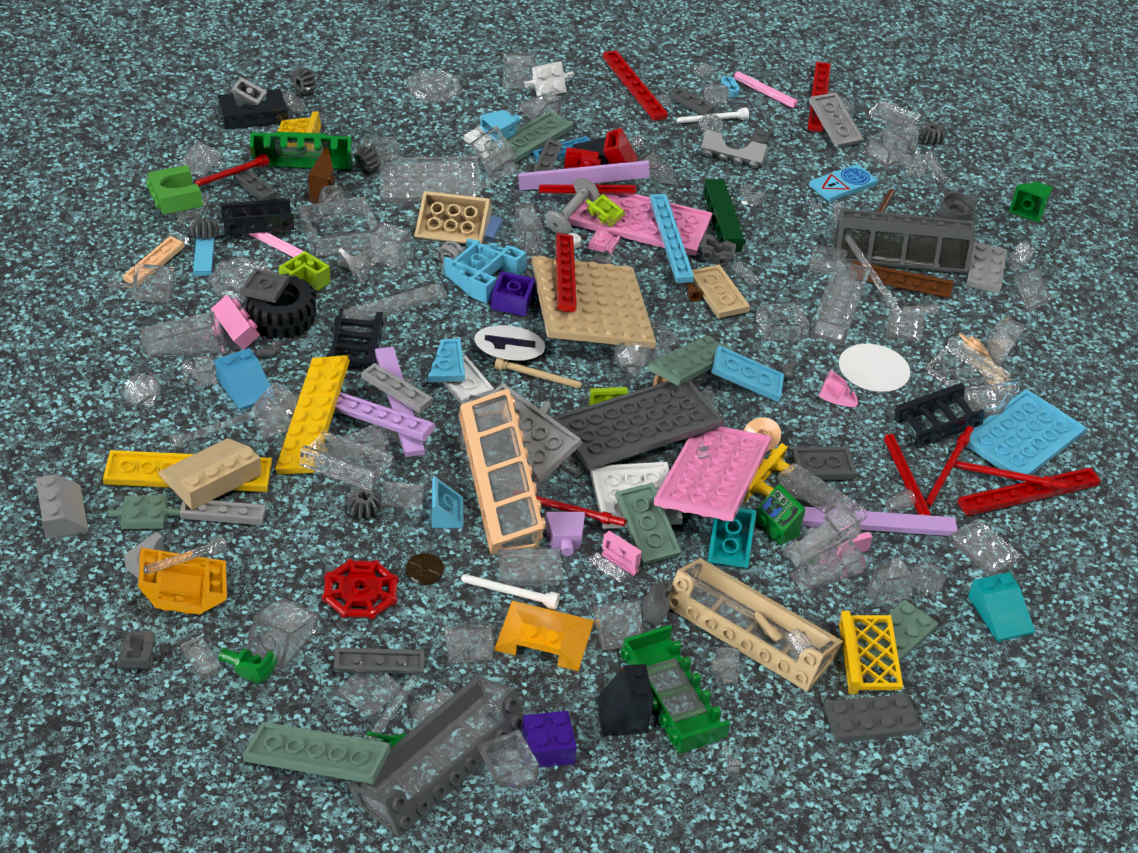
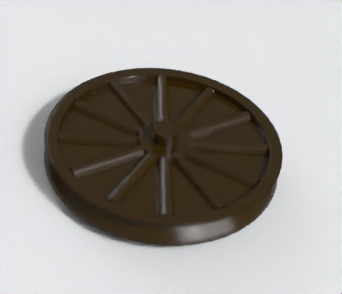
(425, 568)

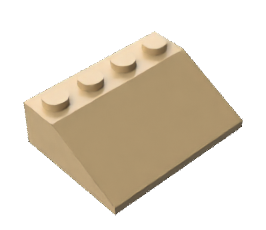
(453, 217)
(212, 472)

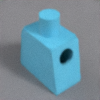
(503, 120)

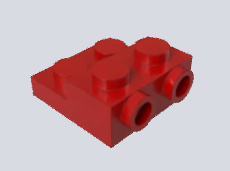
(581, 158)

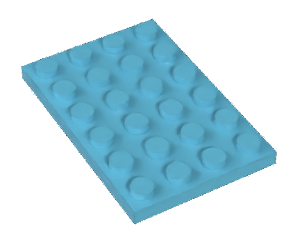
(1025, 434)

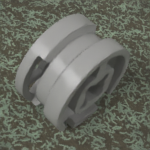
(449, 251)

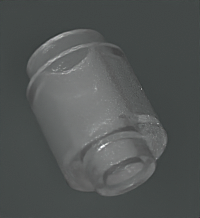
(798, 641)

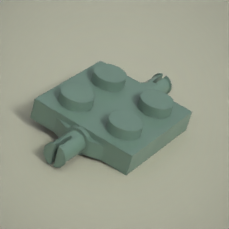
(144, 512)

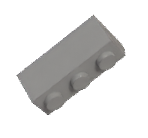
(61, 506)

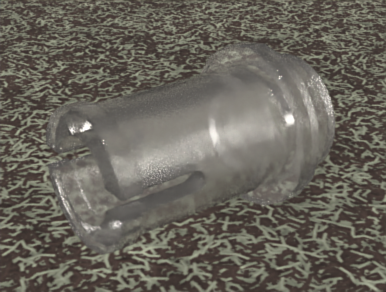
(637, 142)

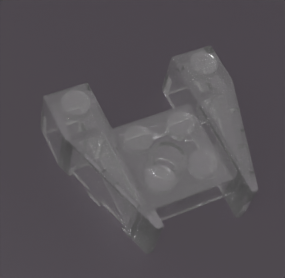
(820, 554)

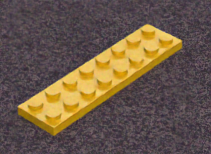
(312, 410)
(142, 469)

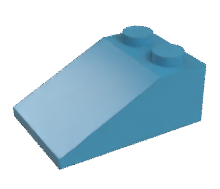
(242, 377)

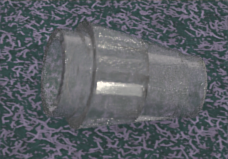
(900, 501)

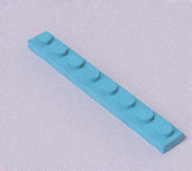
(671, 238)

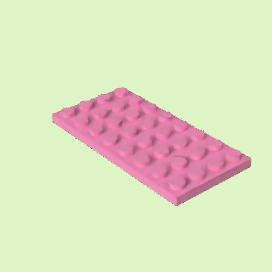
(640, 223)
(715, 483)

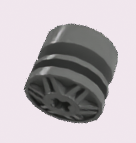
(956, 206)

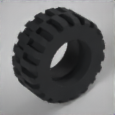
(289, 315)

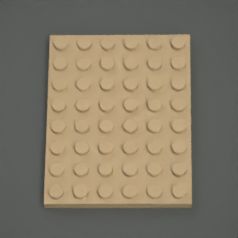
(607, 304)

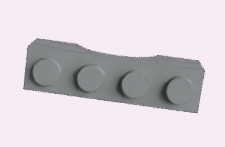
(753, 154)

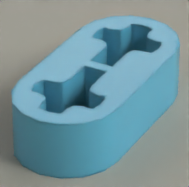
(733, 86)

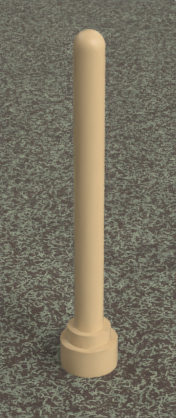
(503, 364)

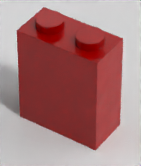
(618, 148)

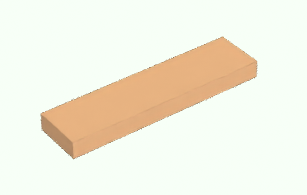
(158, 256)

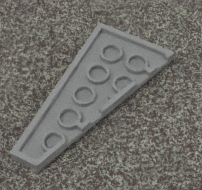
(544, 438)

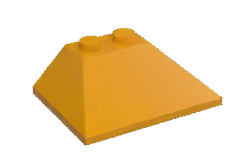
(184, 587)
(545, 631)

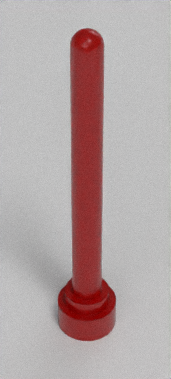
(261, 161)

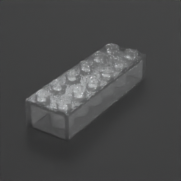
(840, 302)

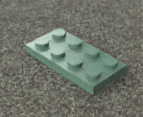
(647, 524)
(910, 629)

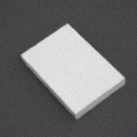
(474, 384)

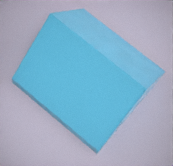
(446, 506)

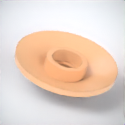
(766, 427)

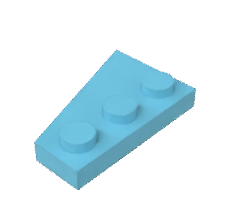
(448, 362)

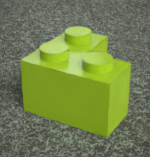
(307, 268)

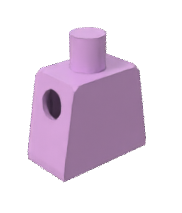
(565, 530)

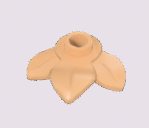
(974, 344)

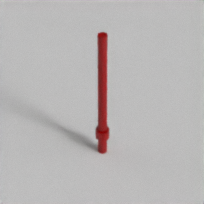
(962, 442)
(1046, 481)
(604, 517)

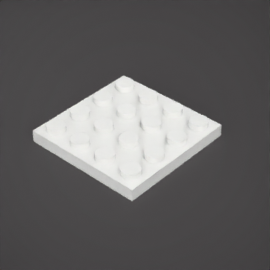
(614, 478)

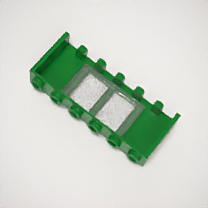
(301, 149)
(676, 692)

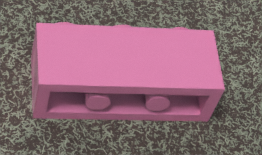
(236, 321)

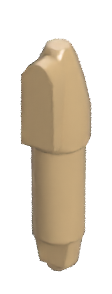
(770, 631)

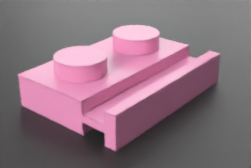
(604, 241)
(621, 553)

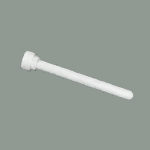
(742, 114)
(549, 599)

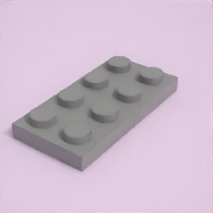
(836, 120)
(986, 267)

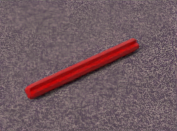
(603, 189)
(906, 474)

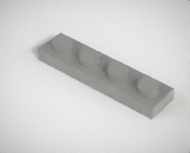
(397, 388)
(225, 512)

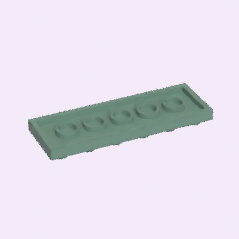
(535, 134)
(687, 361)
(317, 752)

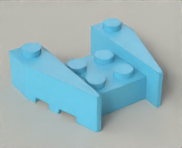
(478, 262)

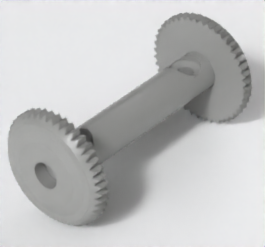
(559, 221)

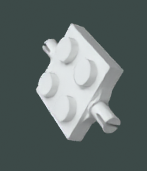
(549, 78)

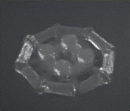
(434, 85)
(233, 276)

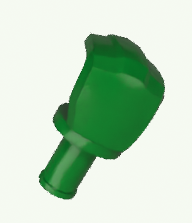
(250, 666)

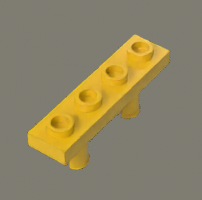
(767, 466)

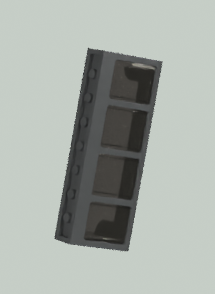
(907, 240)

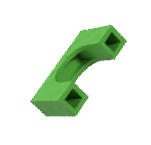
(174, 189)

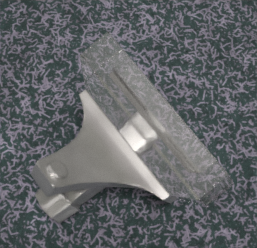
(358, 265)

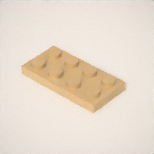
(719, 291)

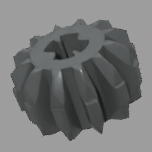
(304, 81)
(932, 133)
(367, 158)
(204, 228)
(364, 503)

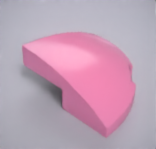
(837, 392)

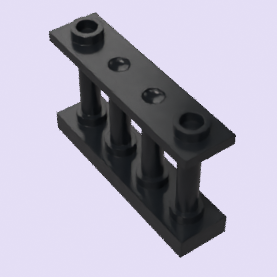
(257, 216)
(373, 337)
(938, 400)

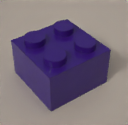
(513, 293)
(550, 738)

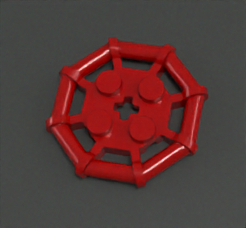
(360, 574)

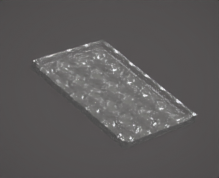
(409, 177)

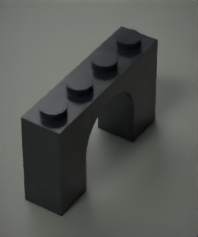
(238, 117)

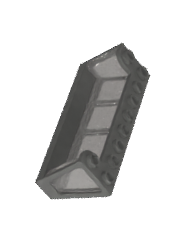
(438, 754)

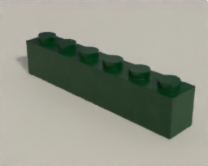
(724, 216)

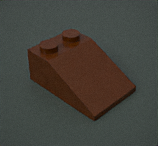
(320, 176)

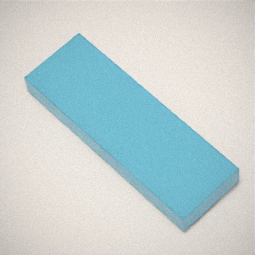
(203, 257)

